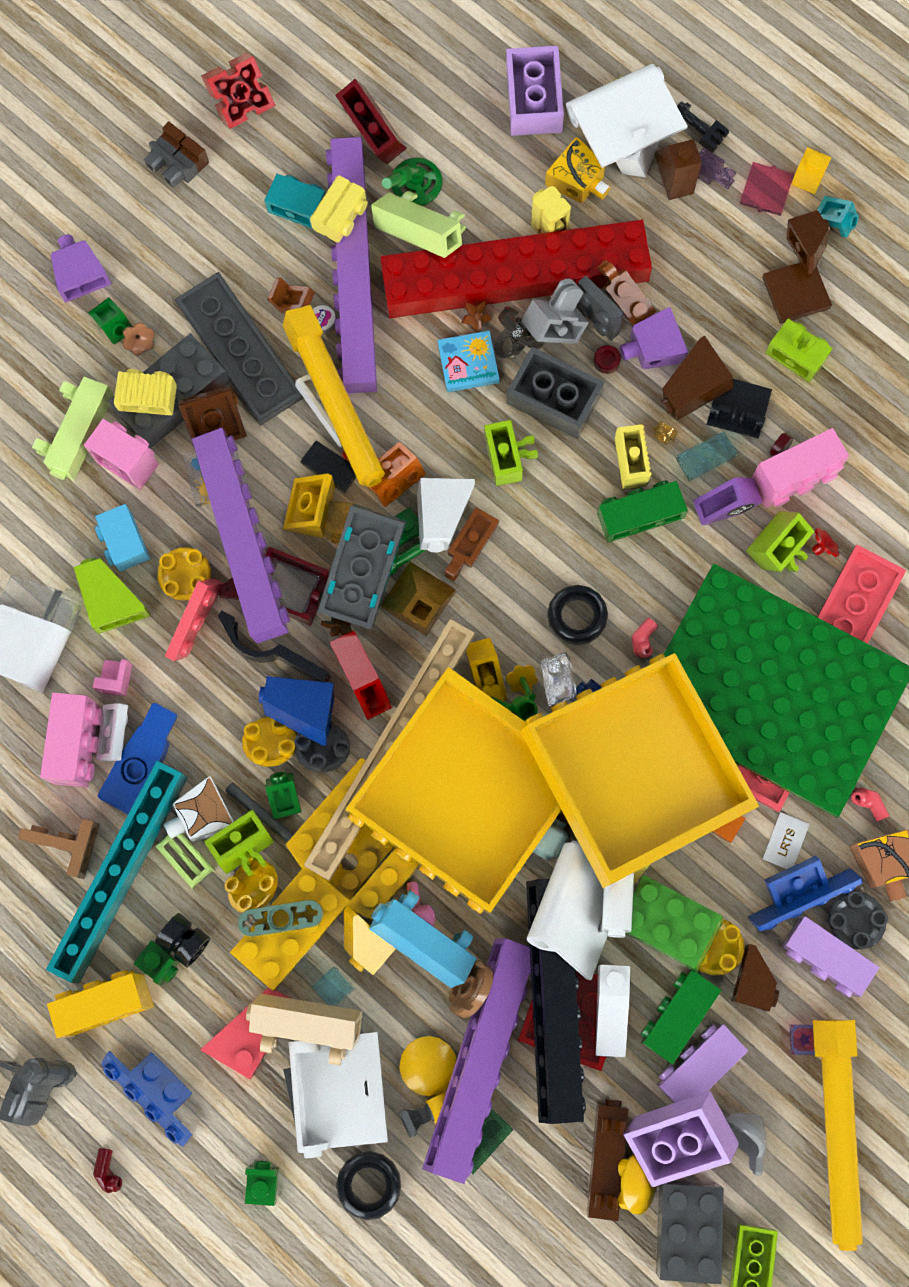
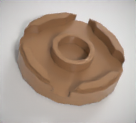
(471, 995)

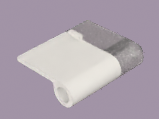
(34, 629)

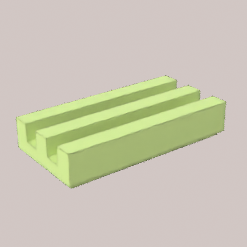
(200, 876)

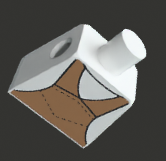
(199, 813)

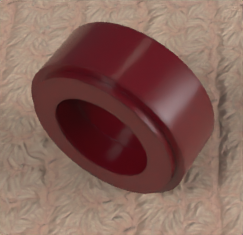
(607, 359)
(781, 444)

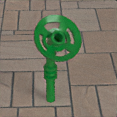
(412, 176)

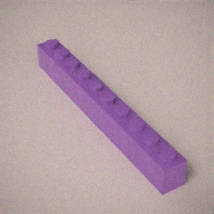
(353, 278)

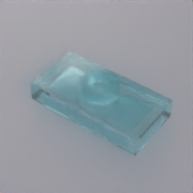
(706, 456)

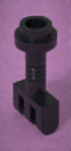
(711, 135)

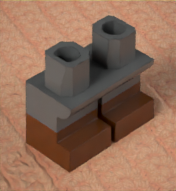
(178, 153)

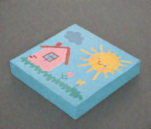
(468, 361)

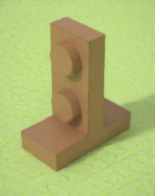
(80, 849)

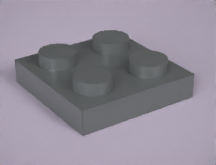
(599, 309)

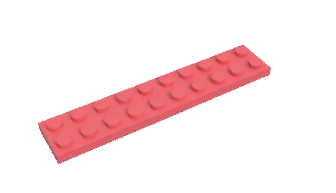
(854, 607)

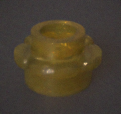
(664, 433)

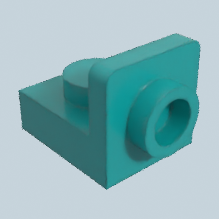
(839, 214)

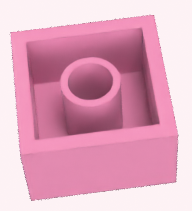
(122, 453)

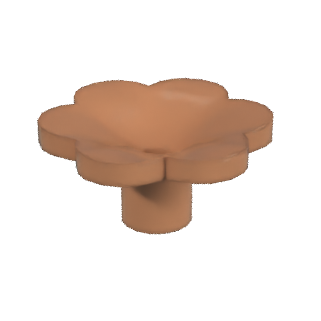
(138, 338)

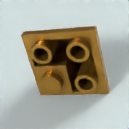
(418, 598)

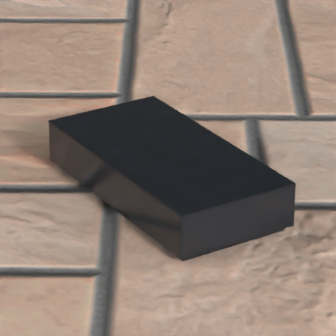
(323, 461)

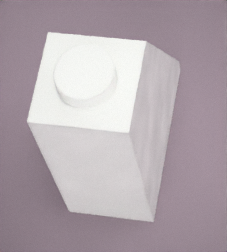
(440, 510)

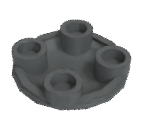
(322, 757)
(857, 920)

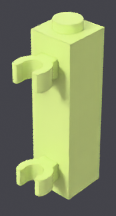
(418, 224)
(83, 416)

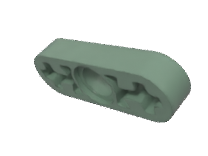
(258, 914)

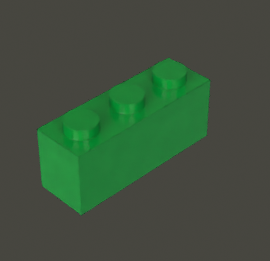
(641, 510)
(679, 1015)

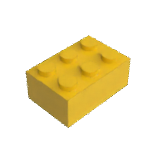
(99, 1003)

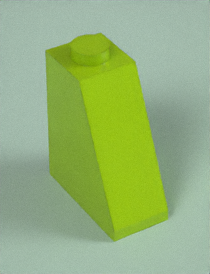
(106, 597)

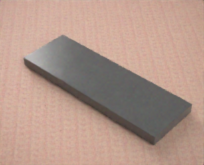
(239, 348)

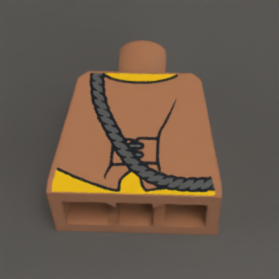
(885, 862)

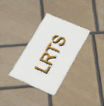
(786, 841)

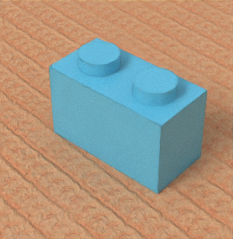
(121, 537)

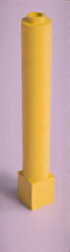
(305, 337)
(836, 1044)

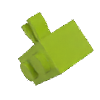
(799, 350)
(506, 452)
(781, 542)
(239, 843)

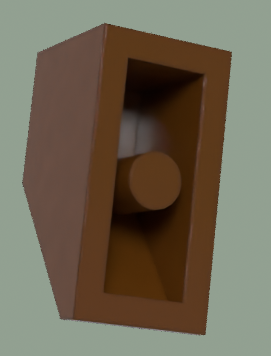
(808, 238)
(755, 982)

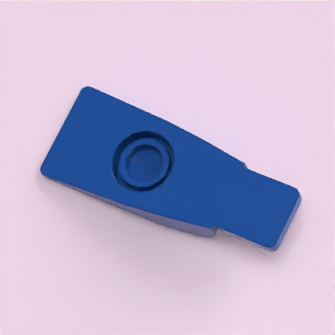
(138, 759)

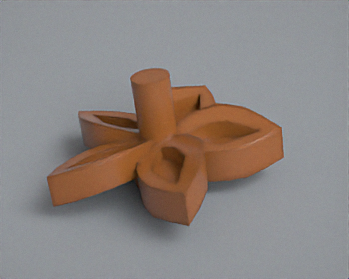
(476, 316)

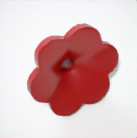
(825, 544)

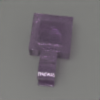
(713, 169)

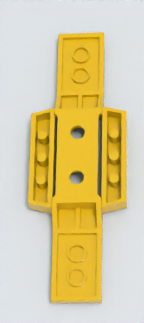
(277, 954)

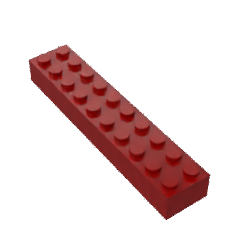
(512, 268)

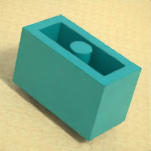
(293, 199)

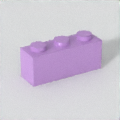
(829, 958)
(702, 1064)

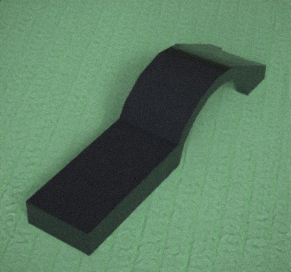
(279, 652)

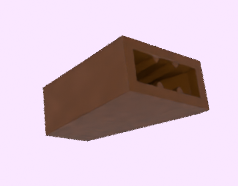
(679, 168)
(696, 381)

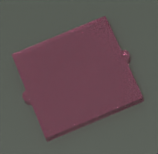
(766, 188)

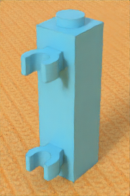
(422, 942)

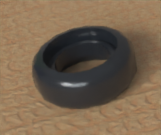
(580, 593)
(354, 1206)

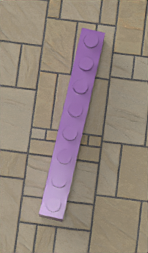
(240, 536)
(479, 1065)

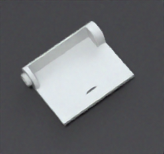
(626, 115)
(571, 912)
(332, 1098)

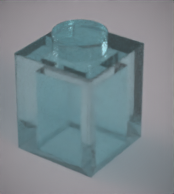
(333, 987)

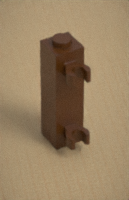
(606, 1155)

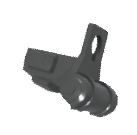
(30, 1088)

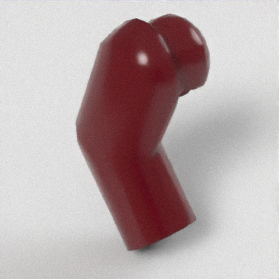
(103, 1175)

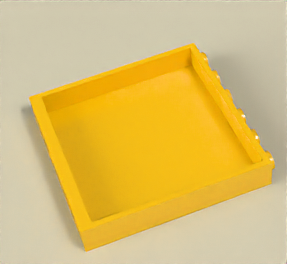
(638, 768)
(459, 793)

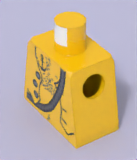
(577, 173)

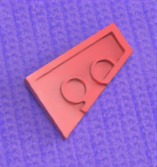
(193, 618)
(238, 1046)

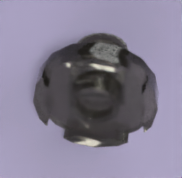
(515, 332)

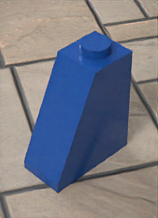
(300, 705)

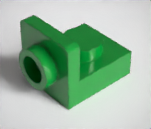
(110, 320)
(282, 795)
(157, 963)
(261, 1183)

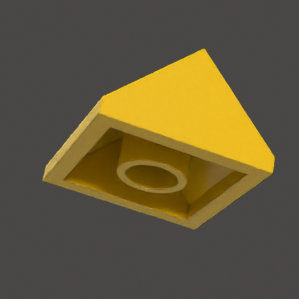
(309, 505)

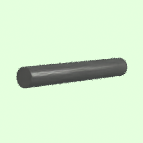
(261, 813)

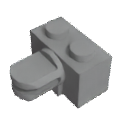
(559, 317)

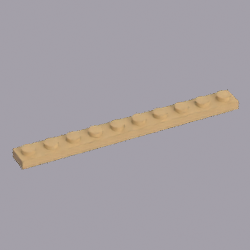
(341, 831)

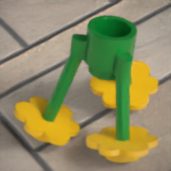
(520, 679)

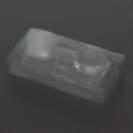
(558, 679)

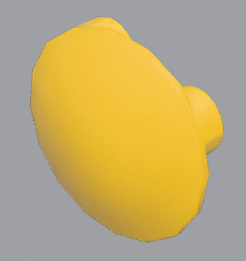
(181, 571)
(268, 742)
(252, 891)
(725, 951)
(427, 1065)
(636, 1189)

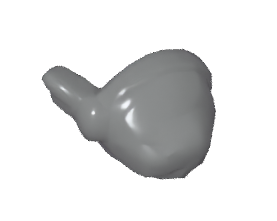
(751, 1137)

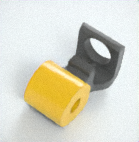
(431, 1111)

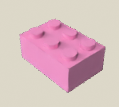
(800, 468)
(71, 740)

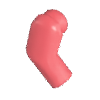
(641, 641)
(871, 800)

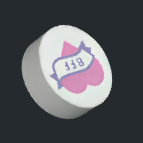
(325, 317)

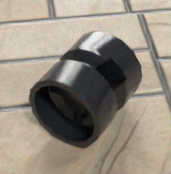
(182, 940)

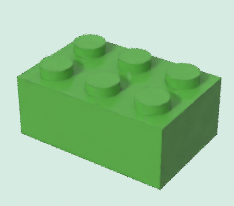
(673, 923)

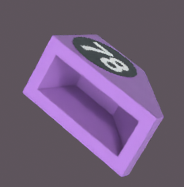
(727, 500)

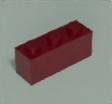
(371, 121)

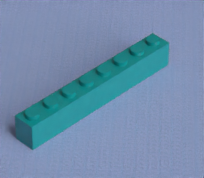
(117, 873)

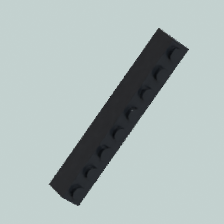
(555, 1028)

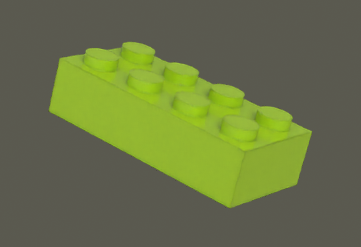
(753, 1256)

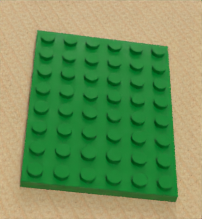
(786, 688)

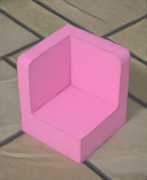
(114, 678)

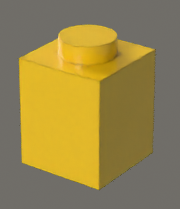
(811, 170)

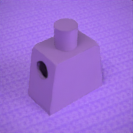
(77, 269)
(656, 341)

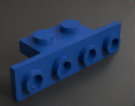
(800, 890)
(154, 1090)

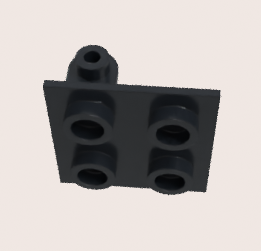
(741, 409)

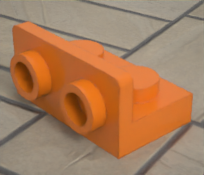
(401, 472)

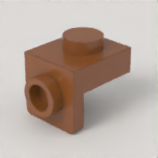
(289, 297)

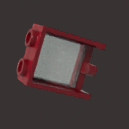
(300, 584)

